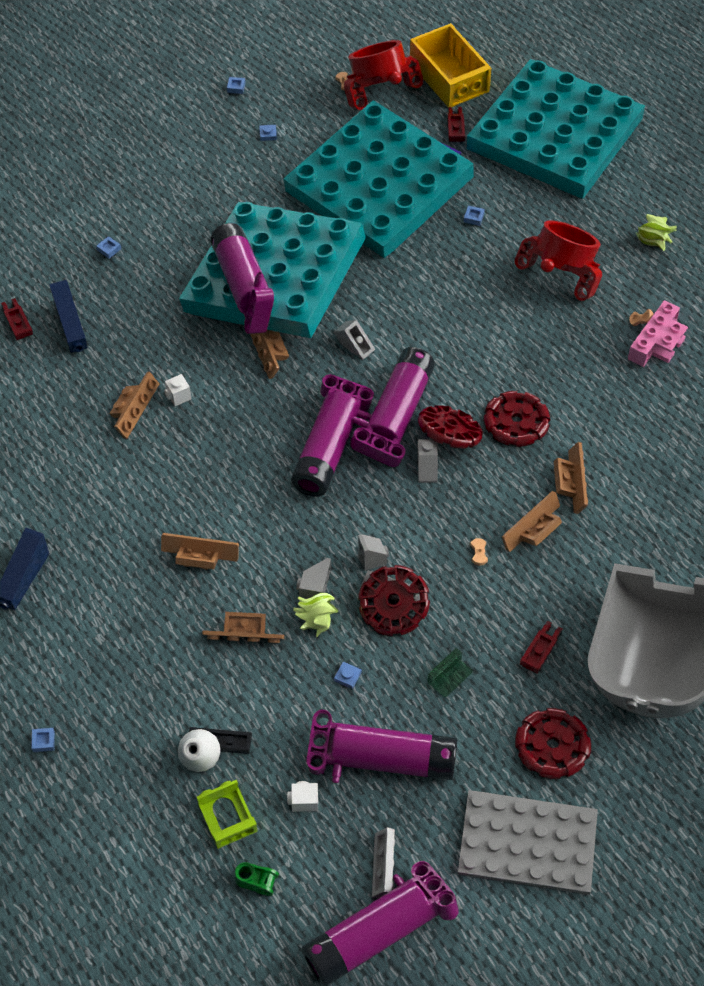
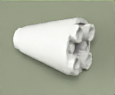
(207, 750)

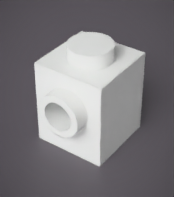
(177, 390)
(303, 796)

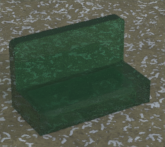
(449, 673)

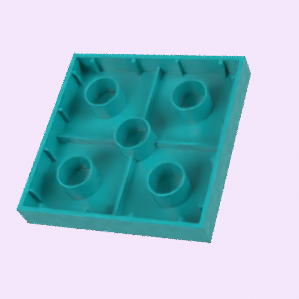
(556, 128)
(381, 176)
(300, 259)

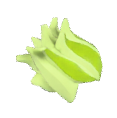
(655, 231)
(316, 612)

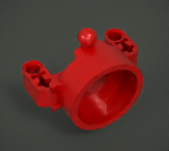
(378, 65)
(565, 249)

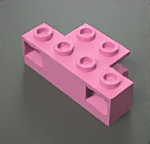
(659, 336)

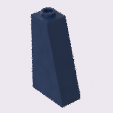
(68, 316)
(22, 568)

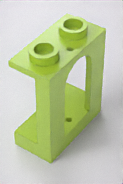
(235, 832)

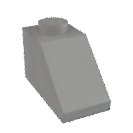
(354, 339)
(427, 461)
(371, 552)
(314, 579)

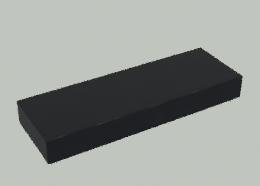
(230, 740)

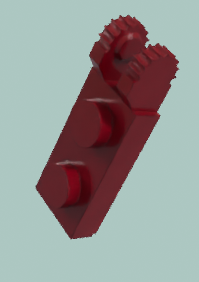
(456, 125)
(17, 320)
(540, 648)

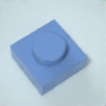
(236, 85)
(268, 132)
(474, 215)
(108, 247)
(347, 675)
(43, 739)

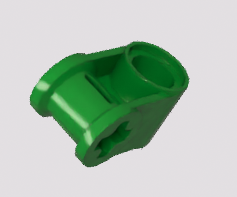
(258, 878)

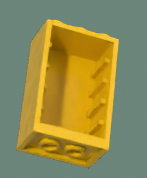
(451, 65)

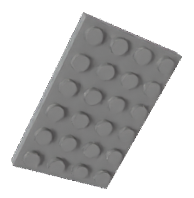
(528, 842)

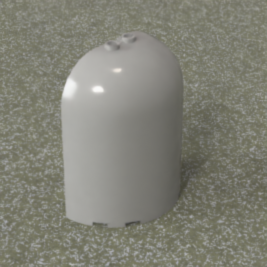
(649, 644)

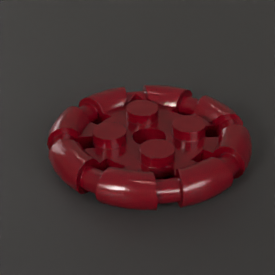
(513, 409)
(450, 427)
(402, 608)
(546, 732)

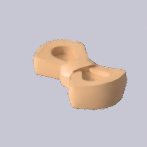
(342, 77)
(637, 318)
(479, 557)

